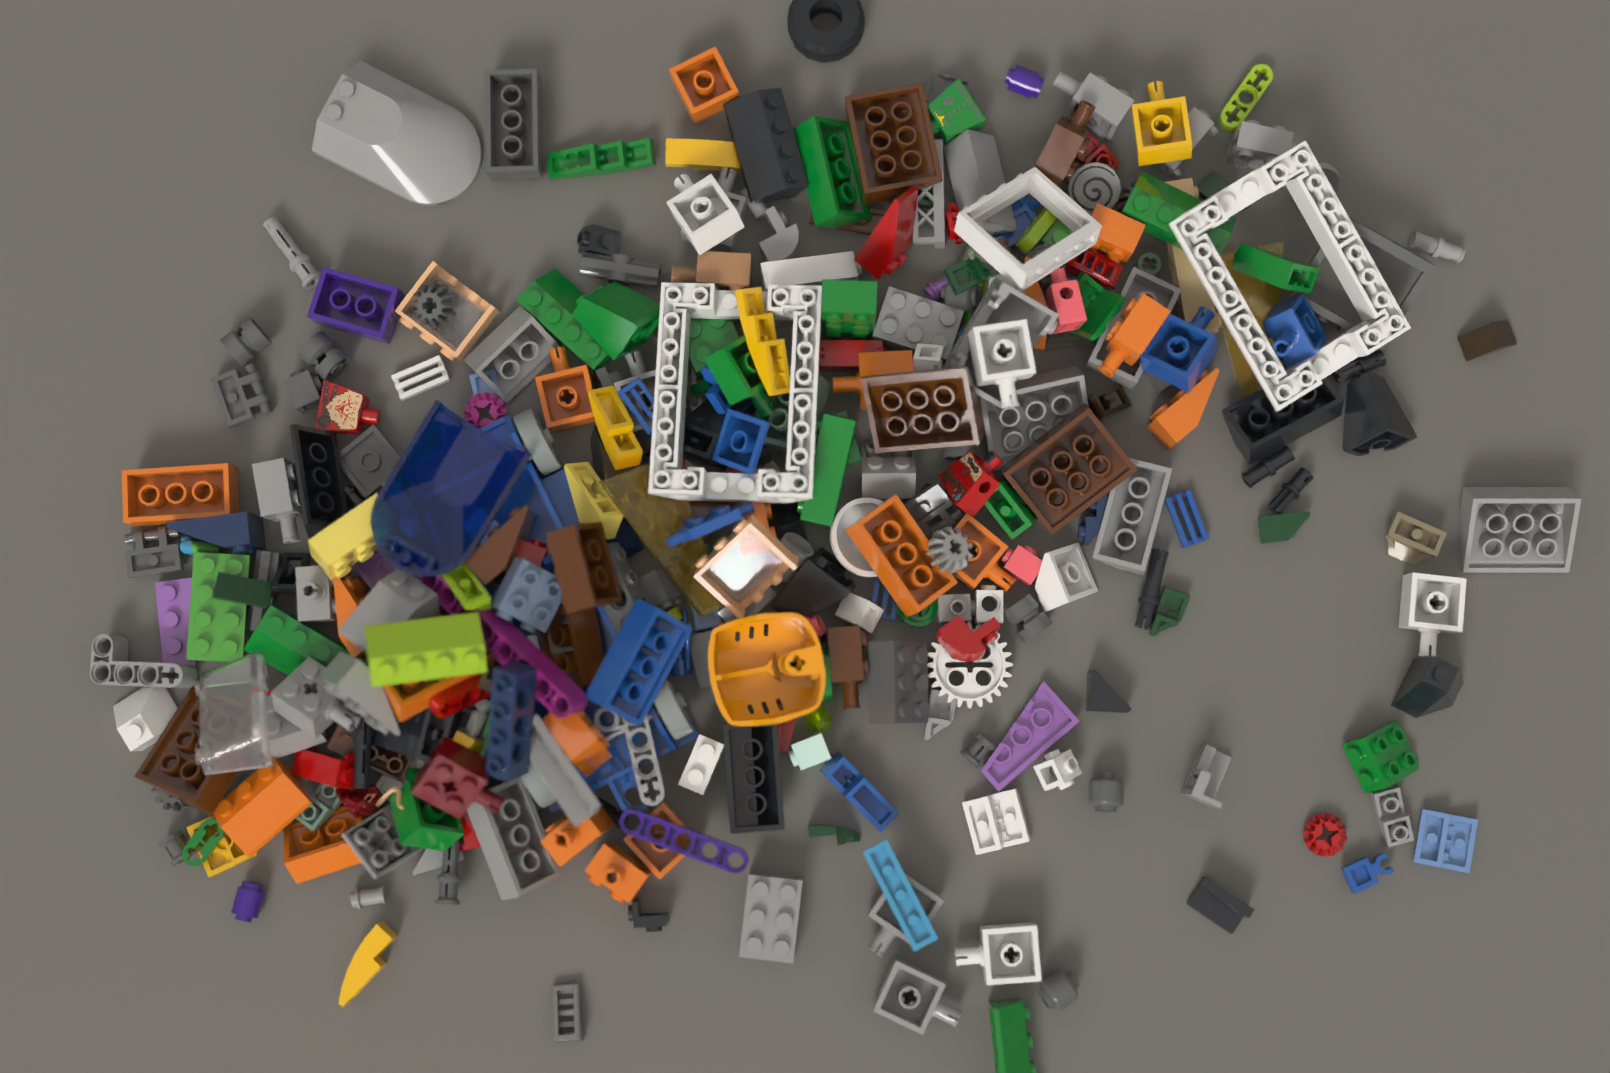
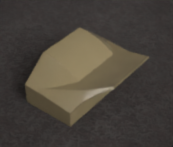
(1412, 539)

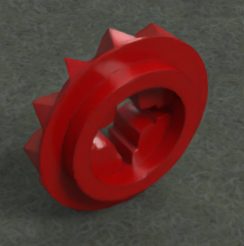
(950, 220)
(1313, 829)

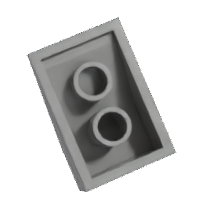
(391, 600)

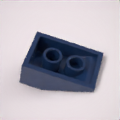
(236, 531)

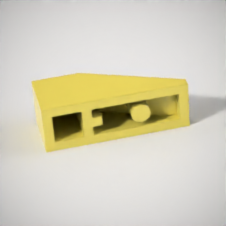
(591, 499)

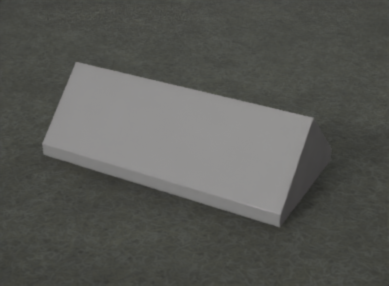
(977, 172)

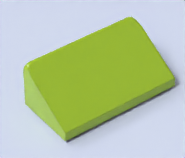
(468, 588)

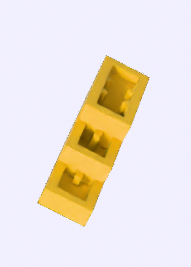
(701, 154)
(760, 334)

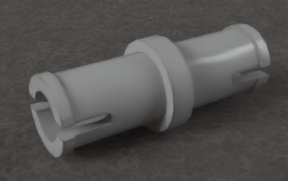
(1437, 247)

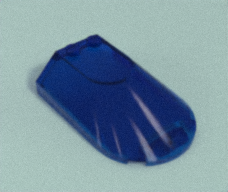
(443, 494)

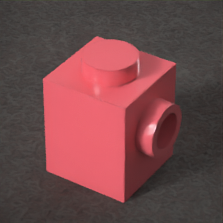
(1022, 564)

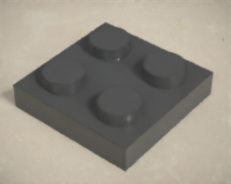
(369, 461)

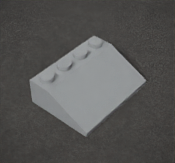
(1042, 404)
(1518, 529)

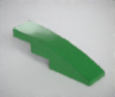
(600, 159)

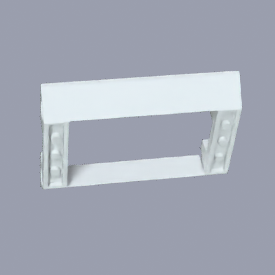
(1343, 249)
(703, 301)

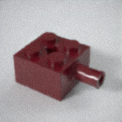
(455, 779)

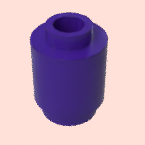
(1024, 81)
(248, 901)

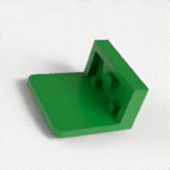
(1099, 306)
(1381, 757)

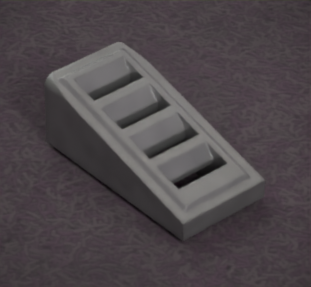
(577, 1035)

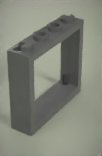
(1427, 268)

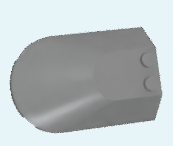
(397, 137)

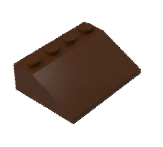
(892, 142)
(923, 409)
(1068, 469)
(173, 764)

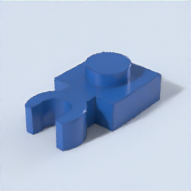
(1363, 874)

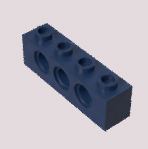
(511, 720)

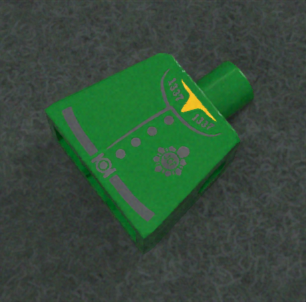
(954, 113)

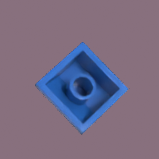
(741, 441)

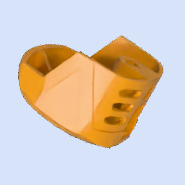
(760, 669)

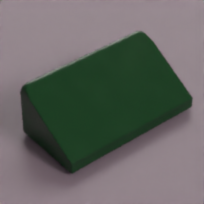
(242, 590)

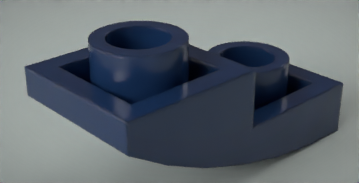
(1090, 525)

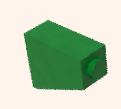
(1275, 268)

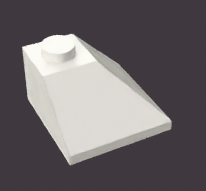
(1064, 577)
(144, 716)

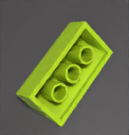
(425, 649)

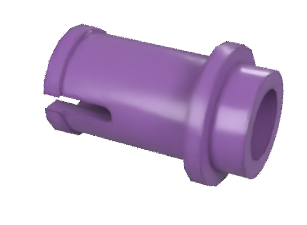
(933, 291)

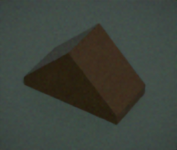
(1487, 340)
(1108, 402)

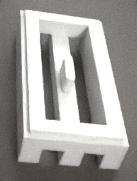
(418, 368)

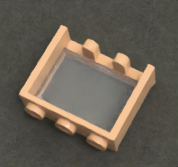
(464, 329)
(744, 565)

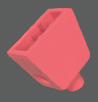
(1071, 309)

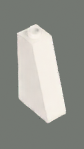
(810, 270)

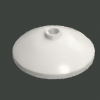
(842, 544)

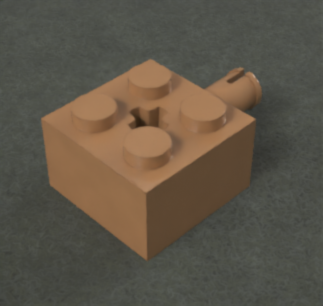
(723, 269)

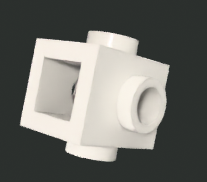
(1057, 770)

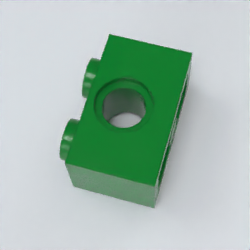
(1010, 509)

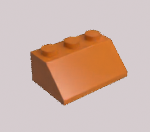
(262, 806)
(320, 852)

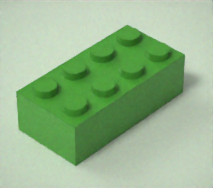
(216, 626)

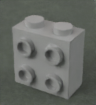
(1257, 144)

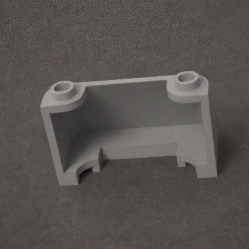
(997, 306)

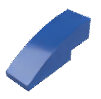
(859, 791)

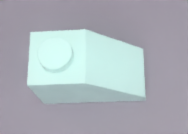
(809, 752)

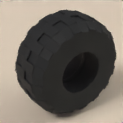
(825, 45)

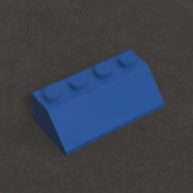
(638, 662)

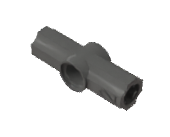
(620, 269)
(264, 570)

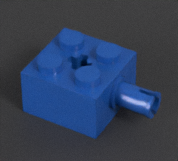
(1294, 330)
(1181, 350)

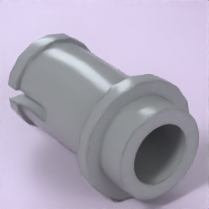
(758, 208)
(368, 896)

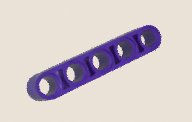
(670, 842)

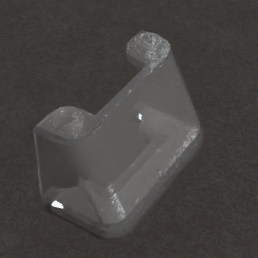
(234, 716)

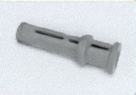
(297, 264)

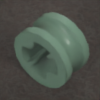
(1149, 257)

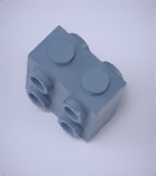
(528, 596)

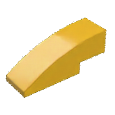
(615, 428)
(366, 961)

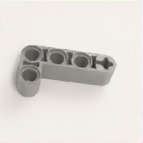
(116, 661)
(638, 753)

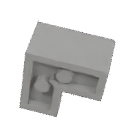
(1206, 776)

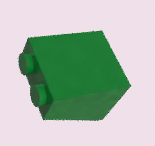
(617, 318)

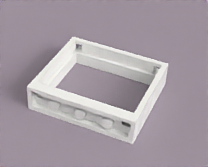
(1083, 225)

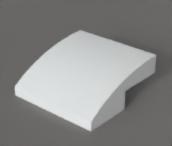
(996, 821)

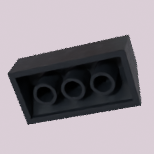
(766, 146)
(1262, 430)
(318, 477)
(753, 778)

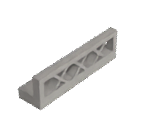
(938, 209)
(561, 775)

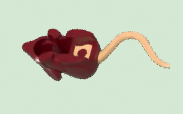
(366, 800)

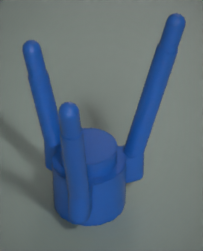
(683, 663)

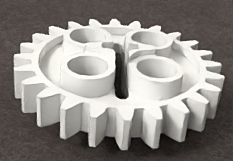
(969, 688)

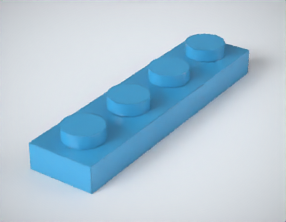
(900, 895)

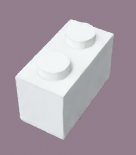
(701, 764)

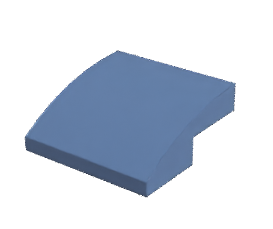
(1445, 841)

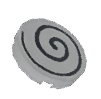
(1094, 184)

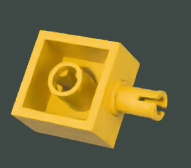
(1161, 128)

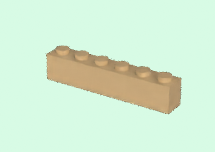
(1185, 277)

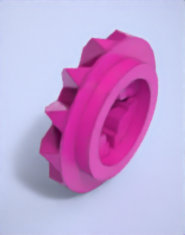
(483, 400)

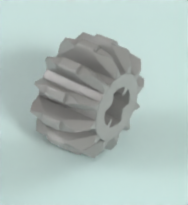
(949, 550)

